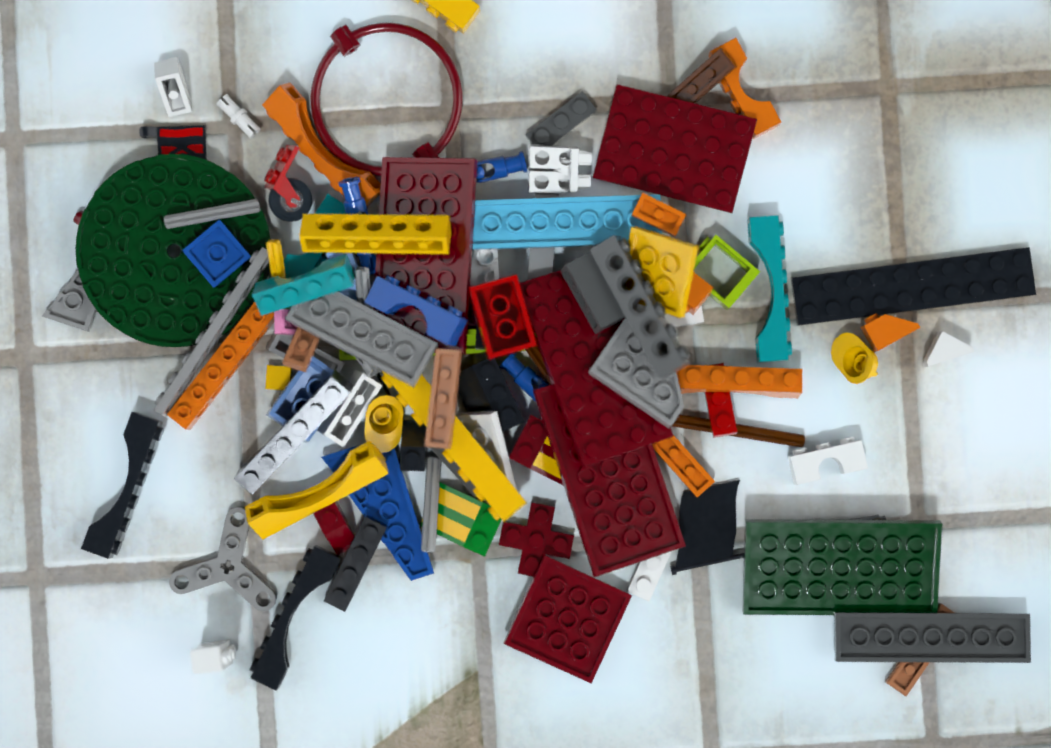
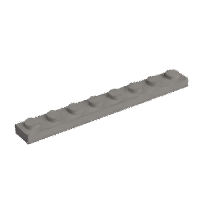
(207, 340)

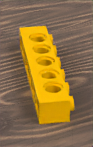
(375, 233)

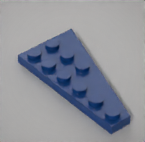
(392, 505)

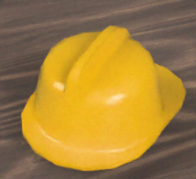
(854, 358)
(384, 422)

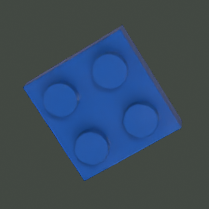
(216, 253)

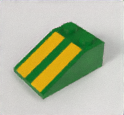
(465, 520)

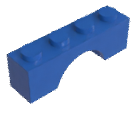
(441, 323)

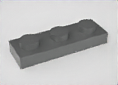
(562, 121)

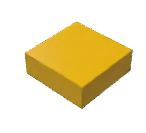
(277, 377)

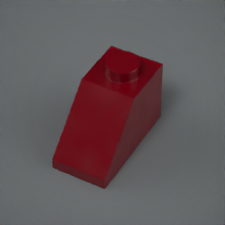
(335, 527)

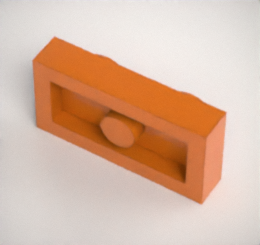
(658, 214)

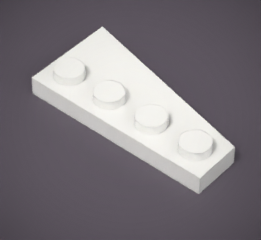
(487, 432)

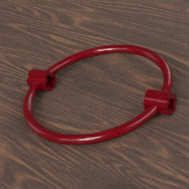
(347, 43)

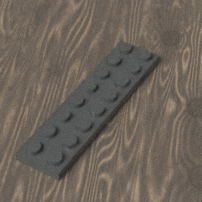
(932, 637)

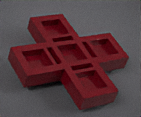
(536, 539)

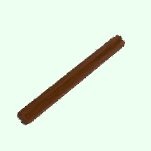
(743, 431)

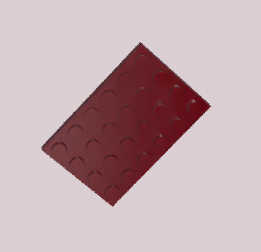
(675, 148)

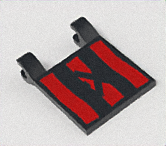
(178, 139)

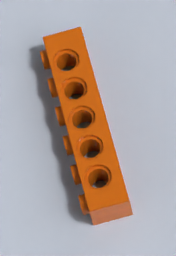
(221, 367)

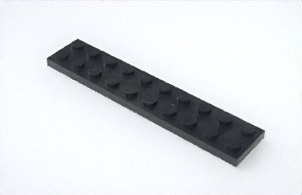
(913, 286)

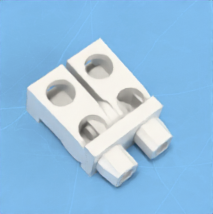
(564, 166)

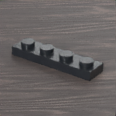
(355, 563)

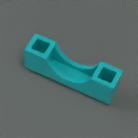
(300, 264)
(325, 279)

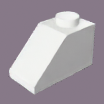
(172, 86)

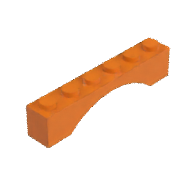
(291, 113)
(751, 380)

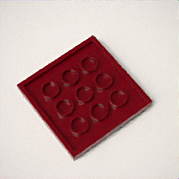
(567, 619)

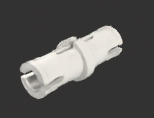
(238, 116)

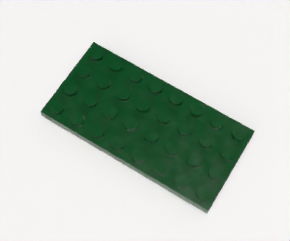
(841, 566)

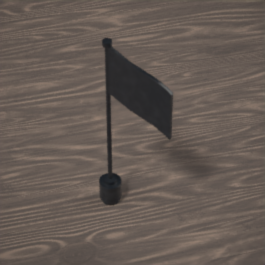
(710, 527)

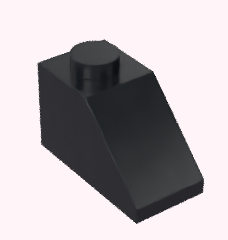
(413, 446)

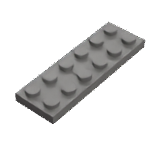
(365, 335)

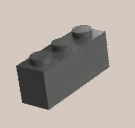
(592, 292)

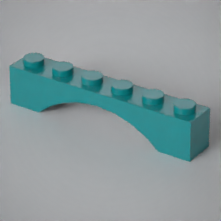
(764, 238)

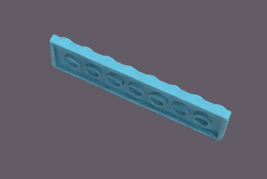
(554, 221)

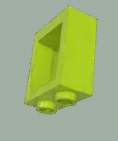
(744, 282)

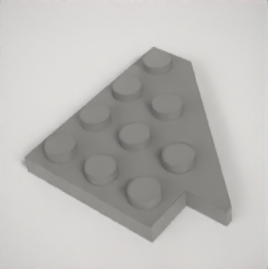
(630, 374)

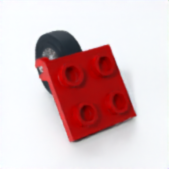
(287, 196)

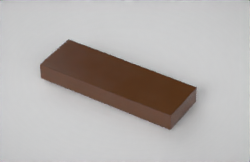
(704, 78)

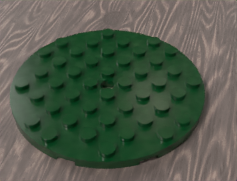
(126, 247)

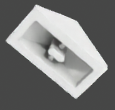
(945, 348)

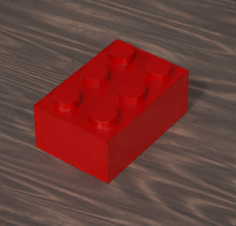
(502, 316)

